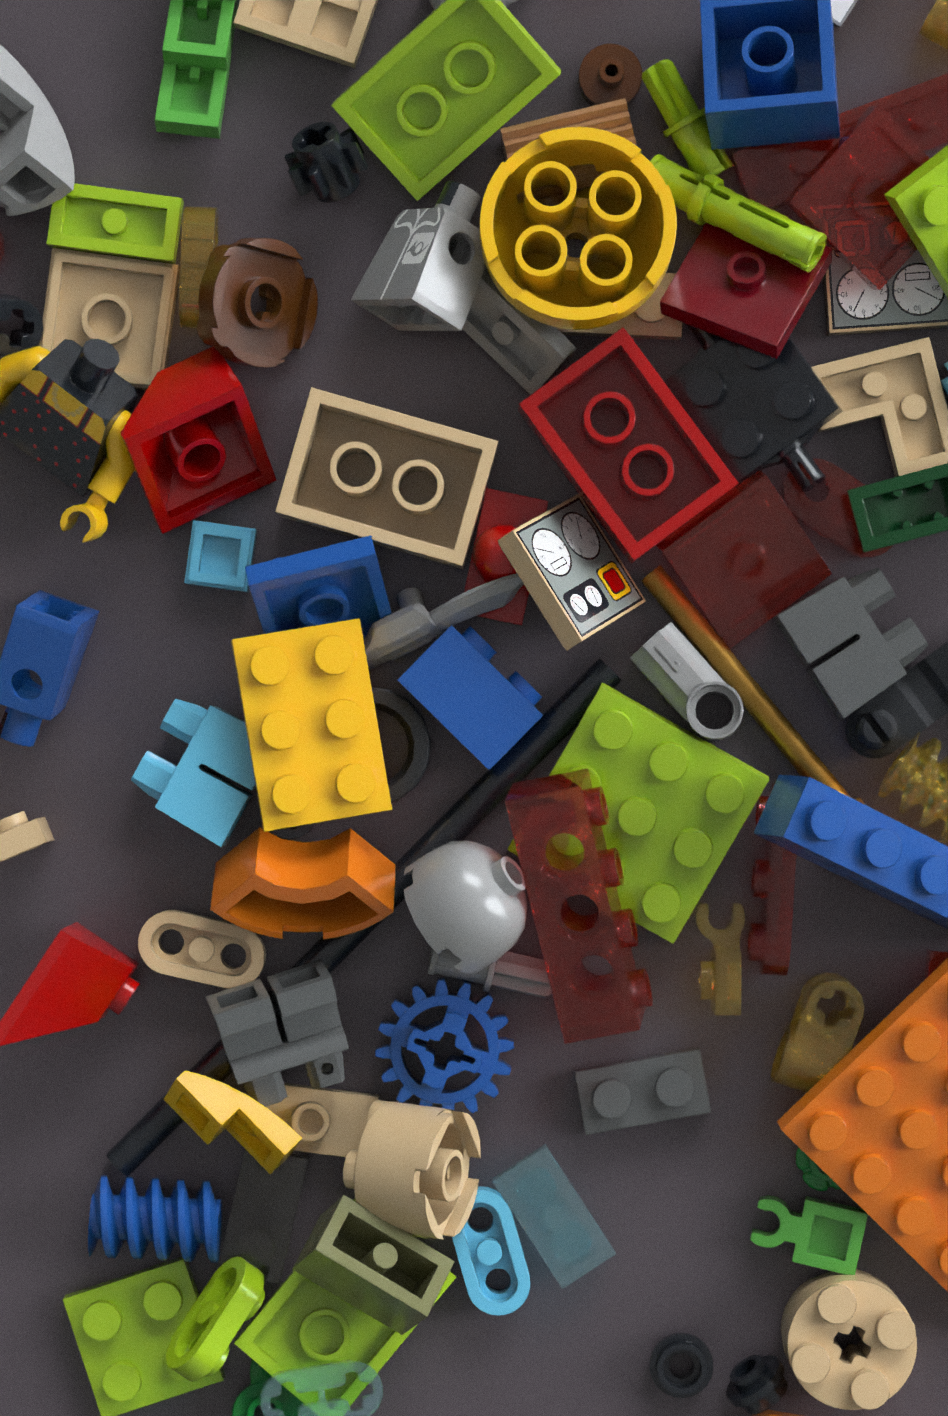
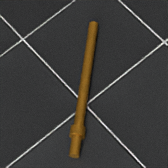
(736, 675)

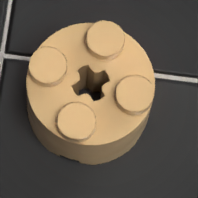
(415, 1168)
(862, 1373)

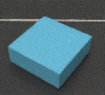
(220, 555)

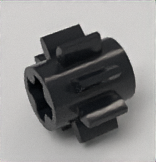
(326, 162)

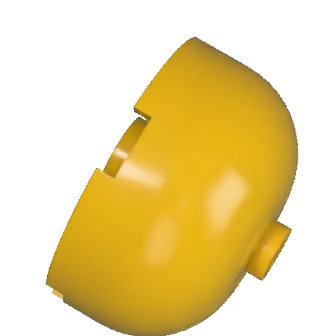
(621, 219)

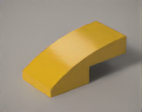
(215, 1106)

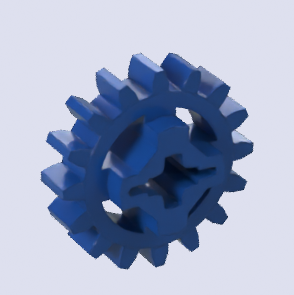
(481, 1060)

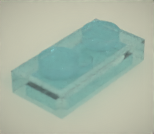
(554, 1216)

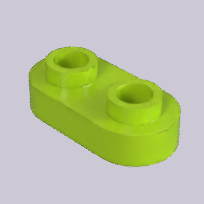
(215, 1318)

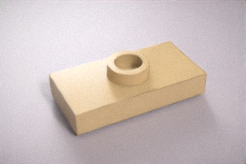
(325, 1117)

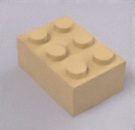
(387, 478)

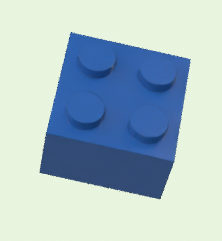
(769, 72)

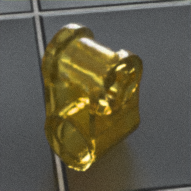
(813, 1042)

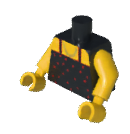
(69, 418)

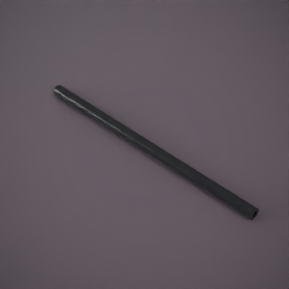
(452, 826)

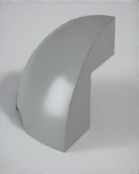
(33, 145)

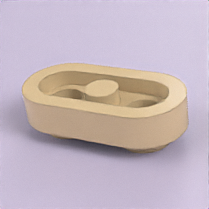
(202, 950)

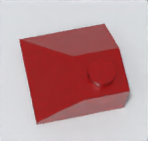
(195, 441)
(70, 987)

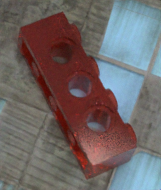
(585, 1002)

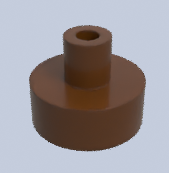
(598, 86)

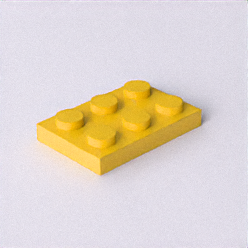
(311, 724)

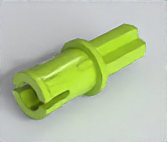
(684, 119)

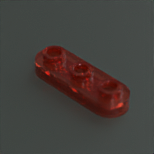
(773, 882)

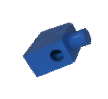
(51, 640)

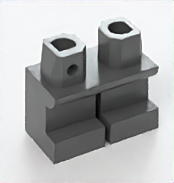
(868, 662)
(308, 1031)

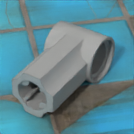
(684, 679)

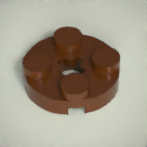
(226, 297)

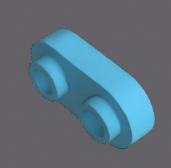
(492, 1249)

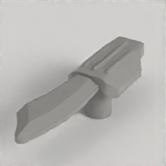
(415, 626)

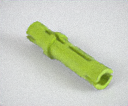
(711, 202)

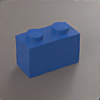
(472, 695)

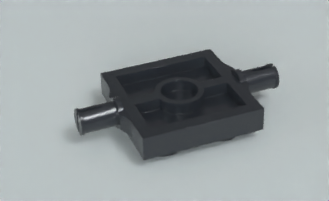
(755, 406)

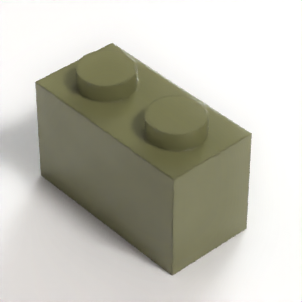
(373, 1265)

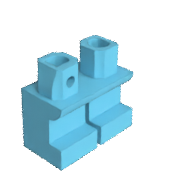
(186, 789)

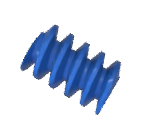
(155, 1219)

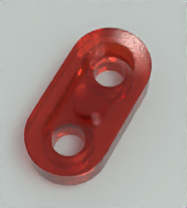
(834, 514)

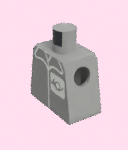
(427, 266)

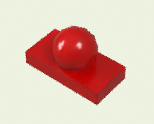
(498, 517)

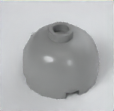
(468, 902)

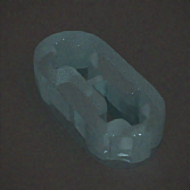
(319, 1378)

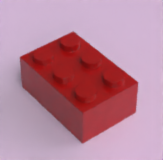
(627, 445)

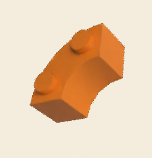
(303, 886)

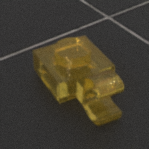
(722, 975)

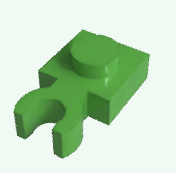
(824, 1234)

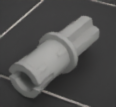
(509, 972)

